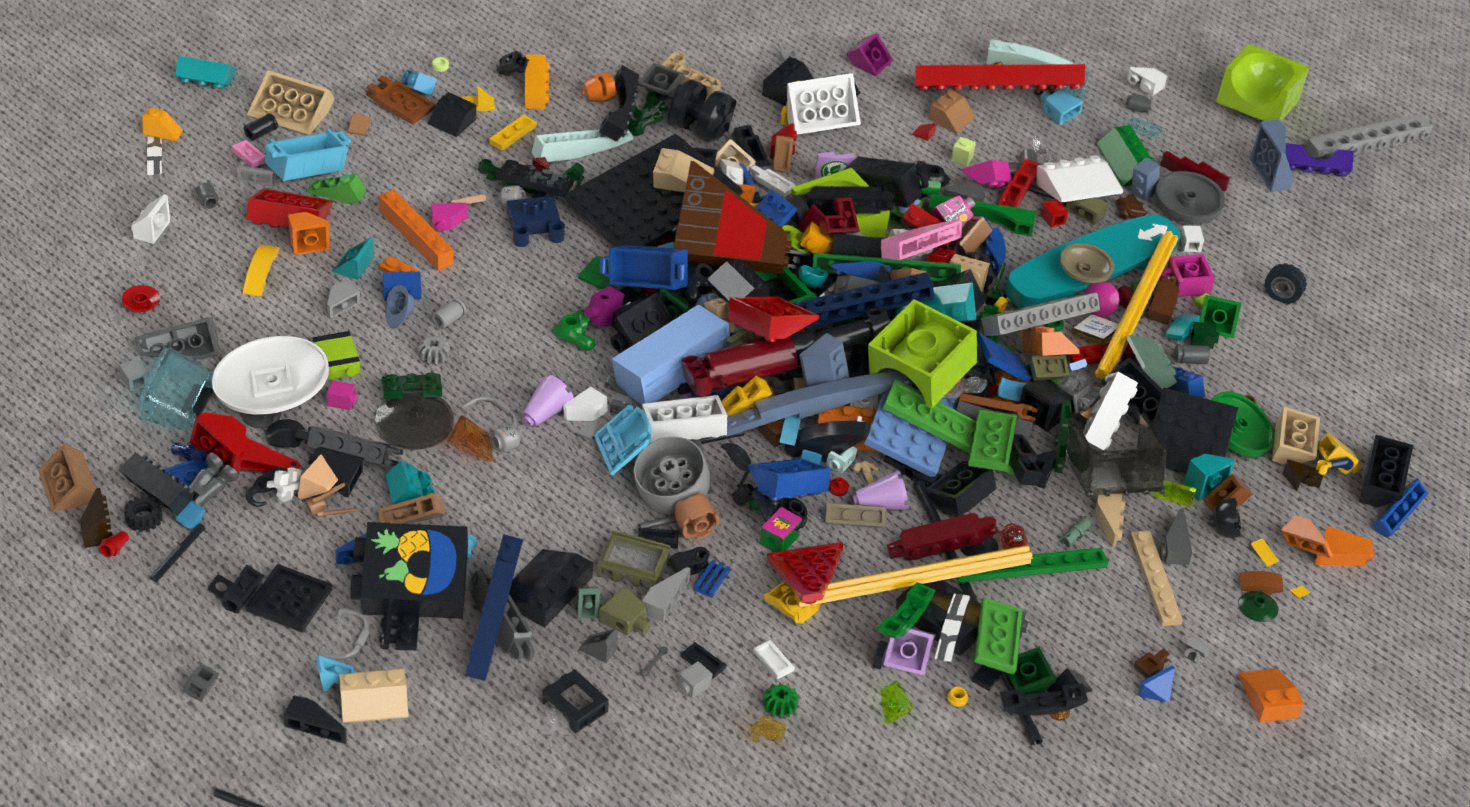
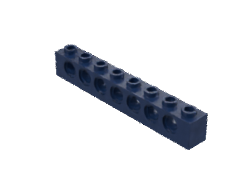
(853, 302)

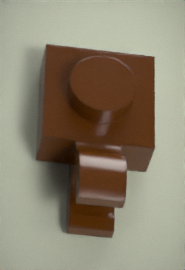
(1151, 664)

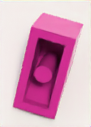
(448, 215)

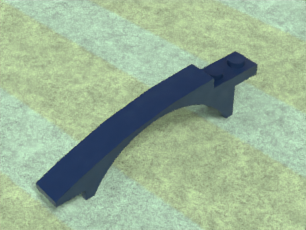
(494, 608)

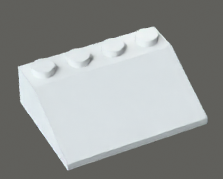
(822, 104)
(1077, 179)

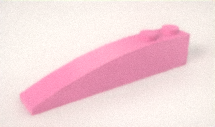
(920, 239)

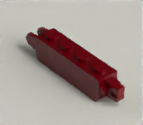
(942, 536)

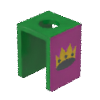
(778, 531)

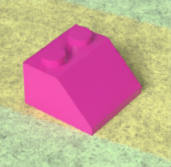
(990, 173)

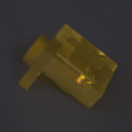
(770, 728)

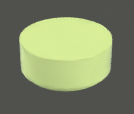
(440, 64)

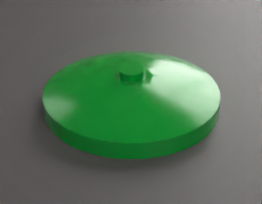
(1252, 429)

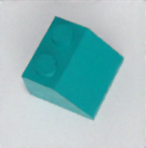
(1207, 473)

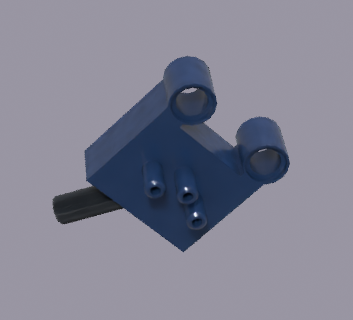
(535, 217)

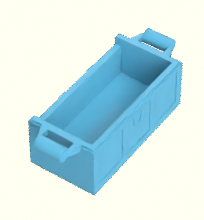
(307, 155)

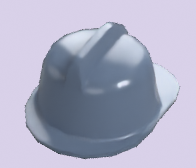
(399, 306)

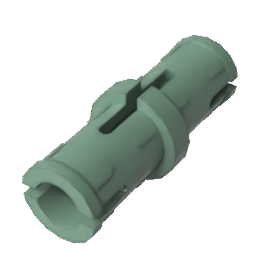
(1076, 531)

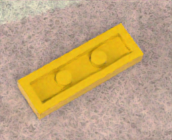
(512, 132)

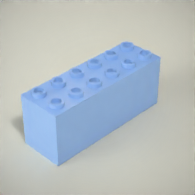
(655, 364)

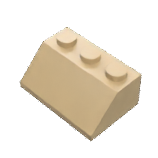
(1295, 436)
(373, 695)

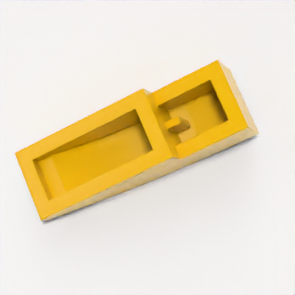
(744, 398)

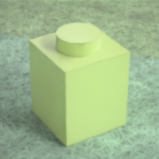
(963, 151)

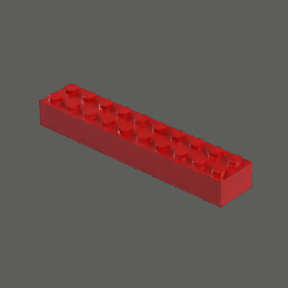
(1003, 76)

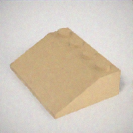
(292, 102)

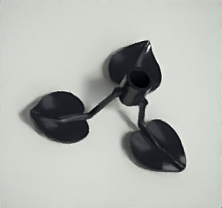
(746, 491)

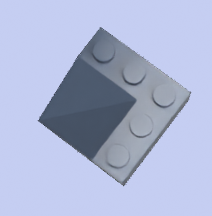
(1270, 156)

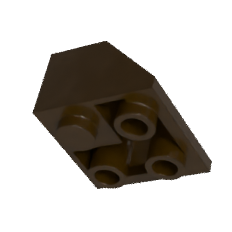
(95, 520)

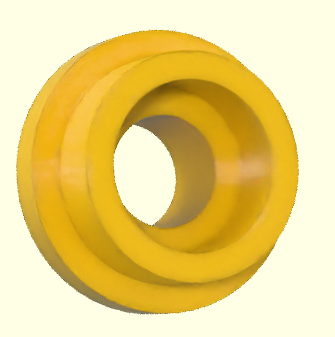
(957, 692)

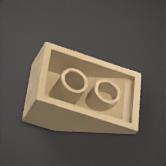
(673, 169)

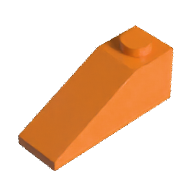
(1304, 535)

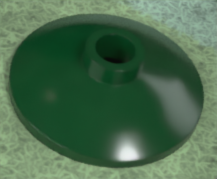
(1258, 606)

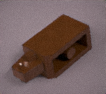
(1163, 300)

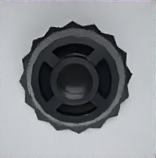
(794, 506)

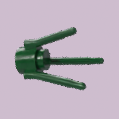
(576, 172)
(992, 295)

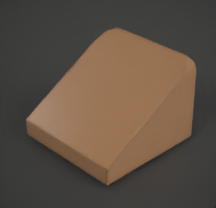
(359, 124)

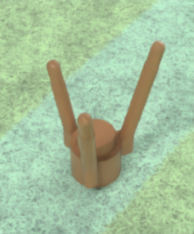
(317, 504)

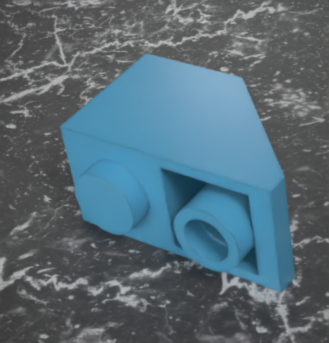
(419, 81)

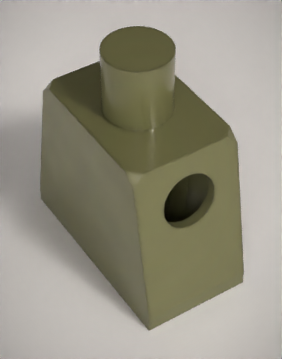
(624, 613)

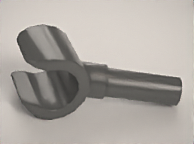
(612, 382)

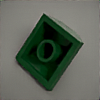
(675, 303)

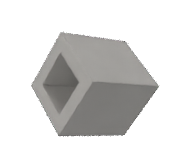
(133, 374)
(694, 680)

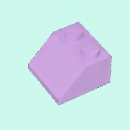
(910, 651)

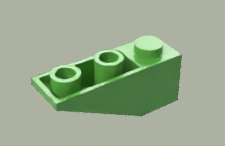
(343, 189)

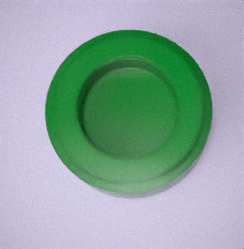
(1057, 325)

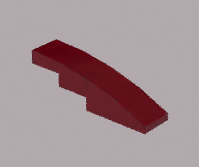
(1175, 164)

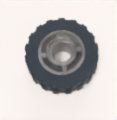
(1285, 283)

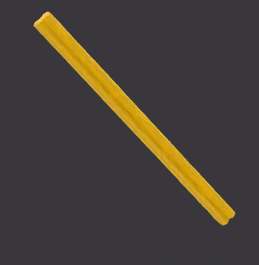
(1137, 305)
(924, 574)

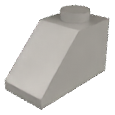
(342, 297)

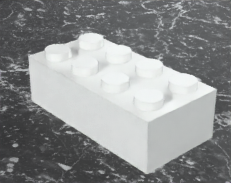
(687, 418)

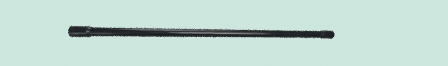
(1029, 727)

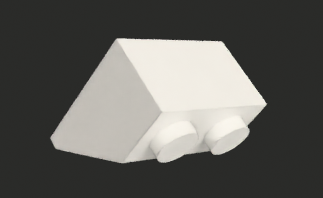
(152, 220)

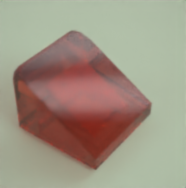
(540, 163)

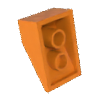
(1271, 695)

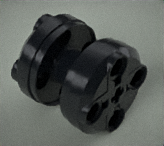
(712, 114)

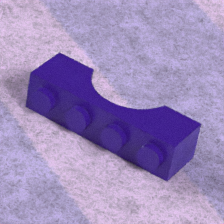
(1339, 163)

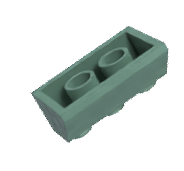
(1152, 361)

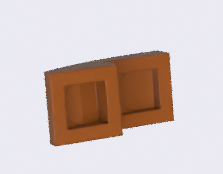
(1258, 580)

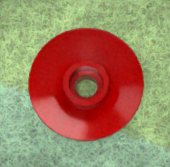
(140, 298)

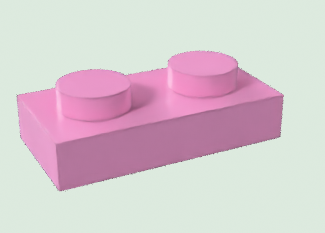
(248, 153)

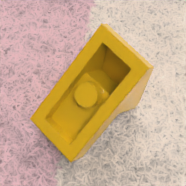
(483, 100)

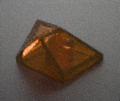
(471, 439)

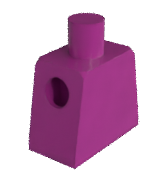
(602, 306)

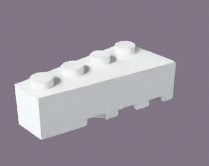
(1109, 410)

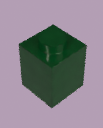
(1204, 334)

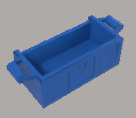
(646, 267)

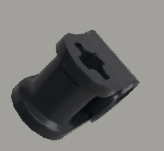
(690, 559)

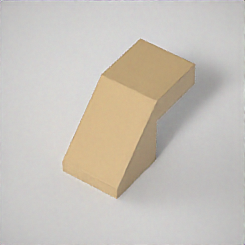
(720, 308)

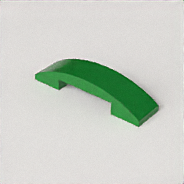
(908, 612)

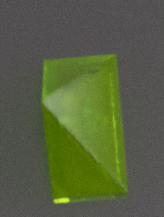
(1177, 493)
(894, 702)

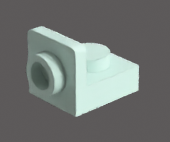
(842, 461)

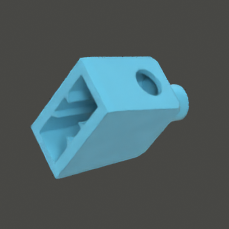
(1061, 106)

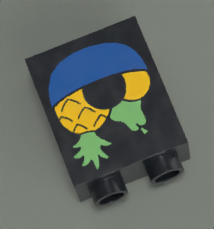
(411, 570)

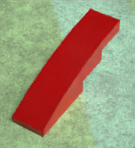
(1020, 184)

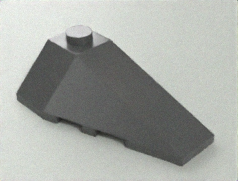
(191, 339)

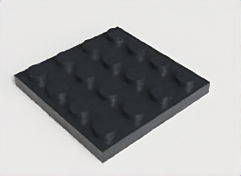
(1192, 427)

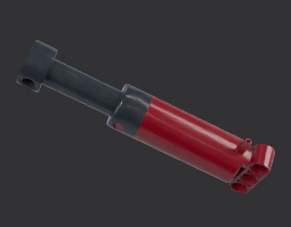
(766, 358)

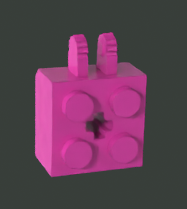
(1192, 274)

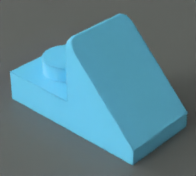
(330, 670)

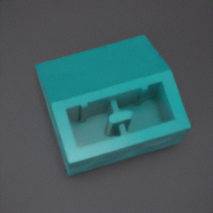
(408, 483)

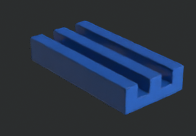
(725, 571)

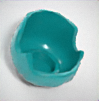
(812, 277)

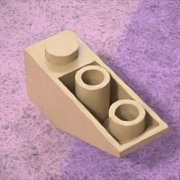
(1108, 515)

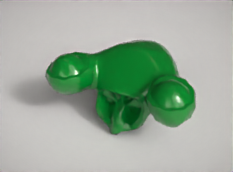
(572, 330)

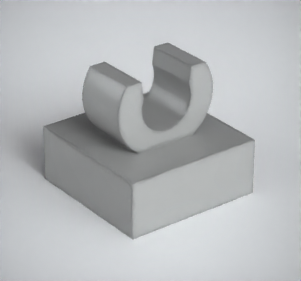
(1197, 648)

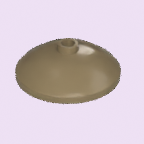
(1086, 263)

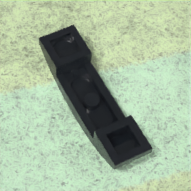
(1044, 703)

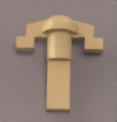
(865, 466)

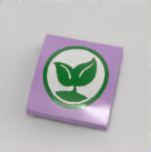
(829, 163)

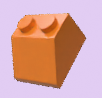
(308, 233)

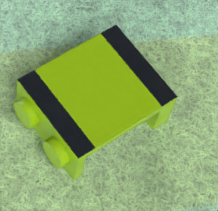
(340, 354)

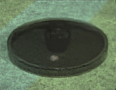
(414, 421)

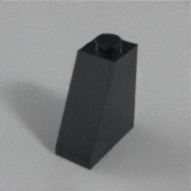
(344, 466)

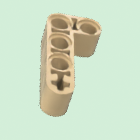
(677, 62)

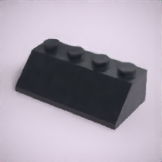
(1147, 395)
(1386, 471)

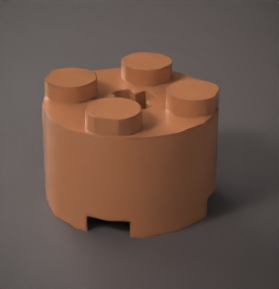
(696, 516)

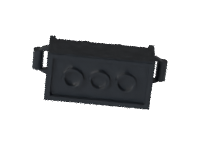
(893, 177)

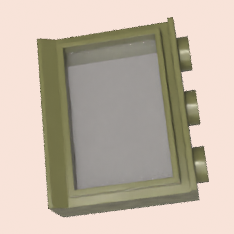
(634, 558)

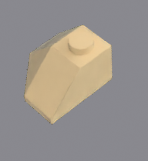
(731, 151)

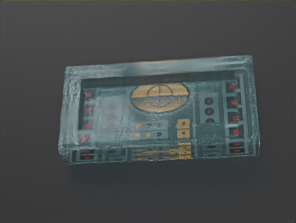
(1145, 127)

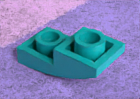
(1182, 326)

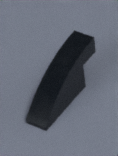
(828, 437)

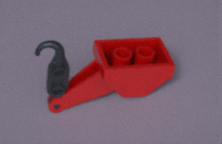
(228, 441)

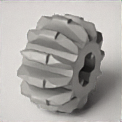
(433, 349)

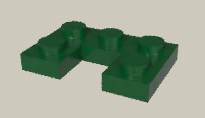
(428, 383)

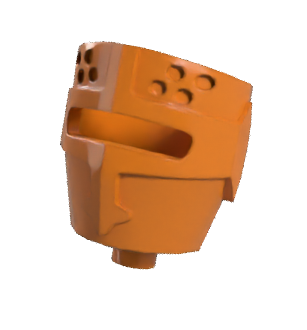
(600, 87)

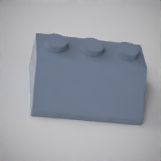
(824, 361)

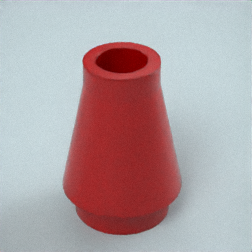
(113, 544)

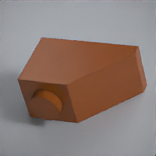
(1229, 488)

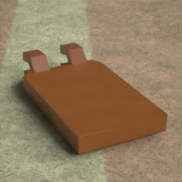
(400, 100)
(1020, 409)

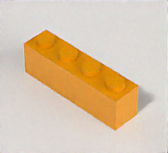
(535, 82)

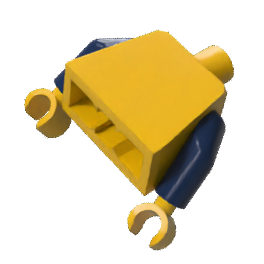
(1337, 455)

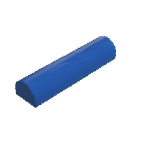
(1400, 509)

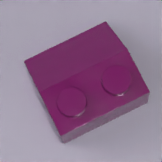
(870, 55)

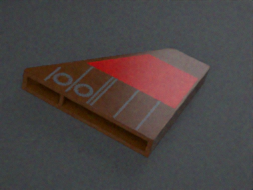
(724, 227)

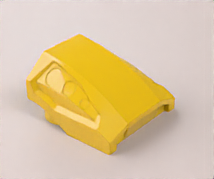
(784, 600)

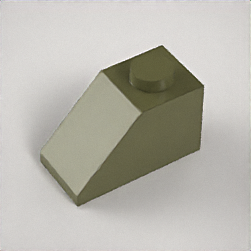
(1088, 209)

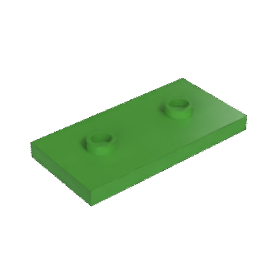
(992, 440)
(998, 636)

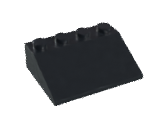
(549, 584)
(936, 612)

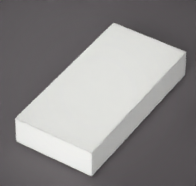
(773, 659)

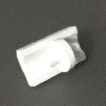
(285, 483)

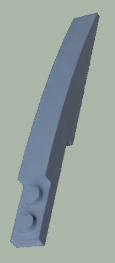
(813, 400)

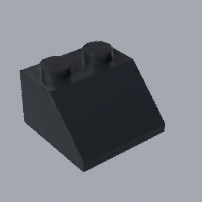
(453, 114)

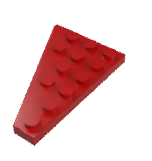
(807, 569)

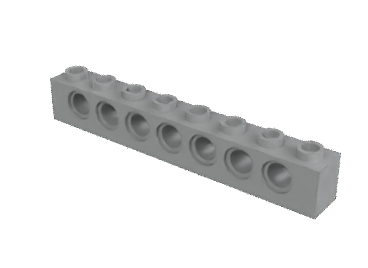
(1370, 137)
(1040, 314)

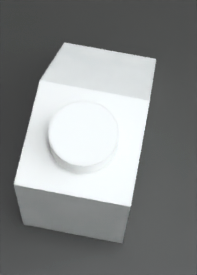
(732, 170)
(586, 406)

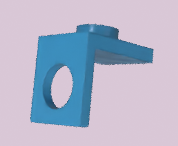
(1010, 389)

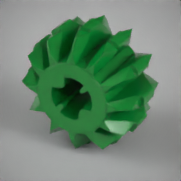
(780, 700)

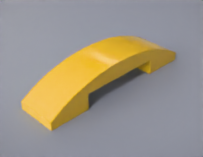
(259, 269)

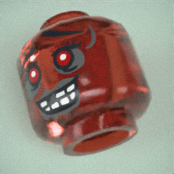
(1013, 536)

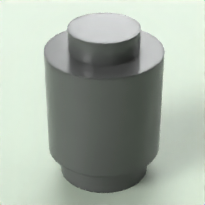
(1138, 102)
(207, 195)

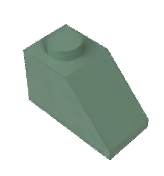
(588, 602)

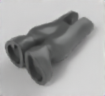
(206, 485)

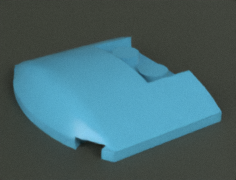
(624, 437)

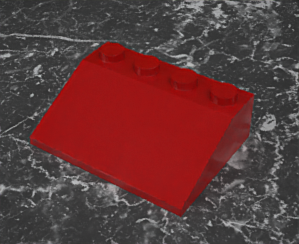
(275, 206)
(769, 316)

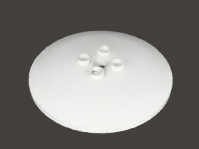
(246, 374)

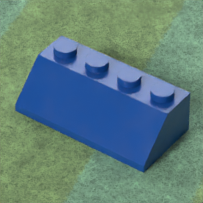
(790, 478)

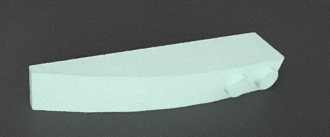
(1019, 54)
(574, 144)

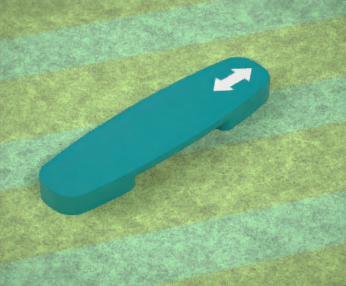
(1126, 242)

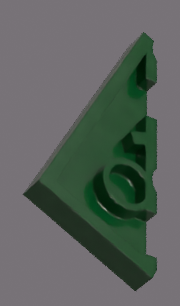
(1062, 437)

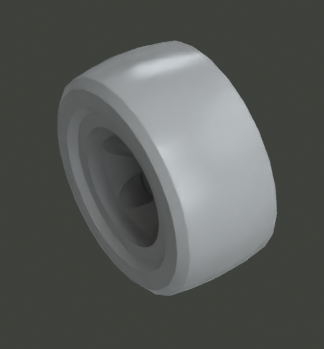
(667, 462)

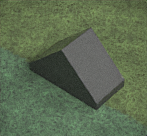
(601, 645)

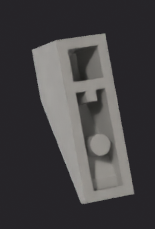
(664, 595)

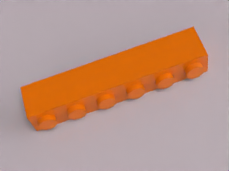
(416, 230)

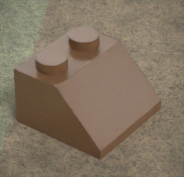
(951, 111)

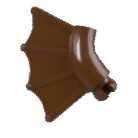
(1130, 207)

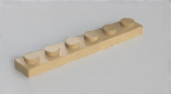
(1156, 578)

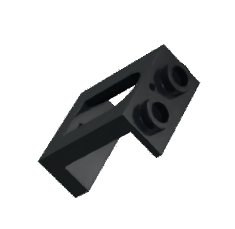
(578, 718)

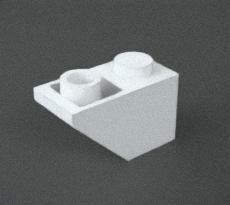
(1147, 79)

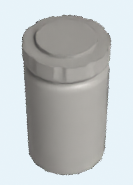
(449, 313)

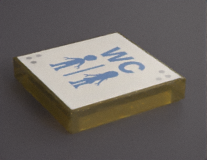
(1095, 329)

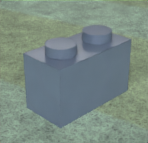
(1145, 178)

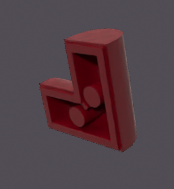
(843, 222)

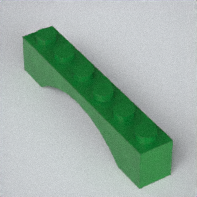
(1014, 219)

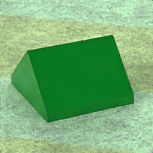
(1222, 313)

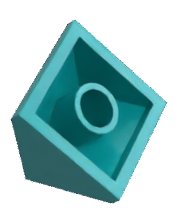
(356, 260)

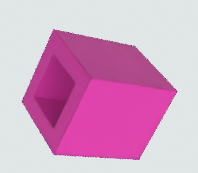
(341, 395)

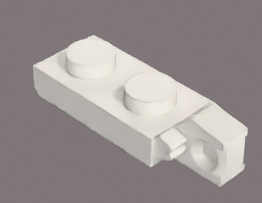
(772, 180)

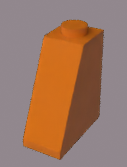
(1346, 549)

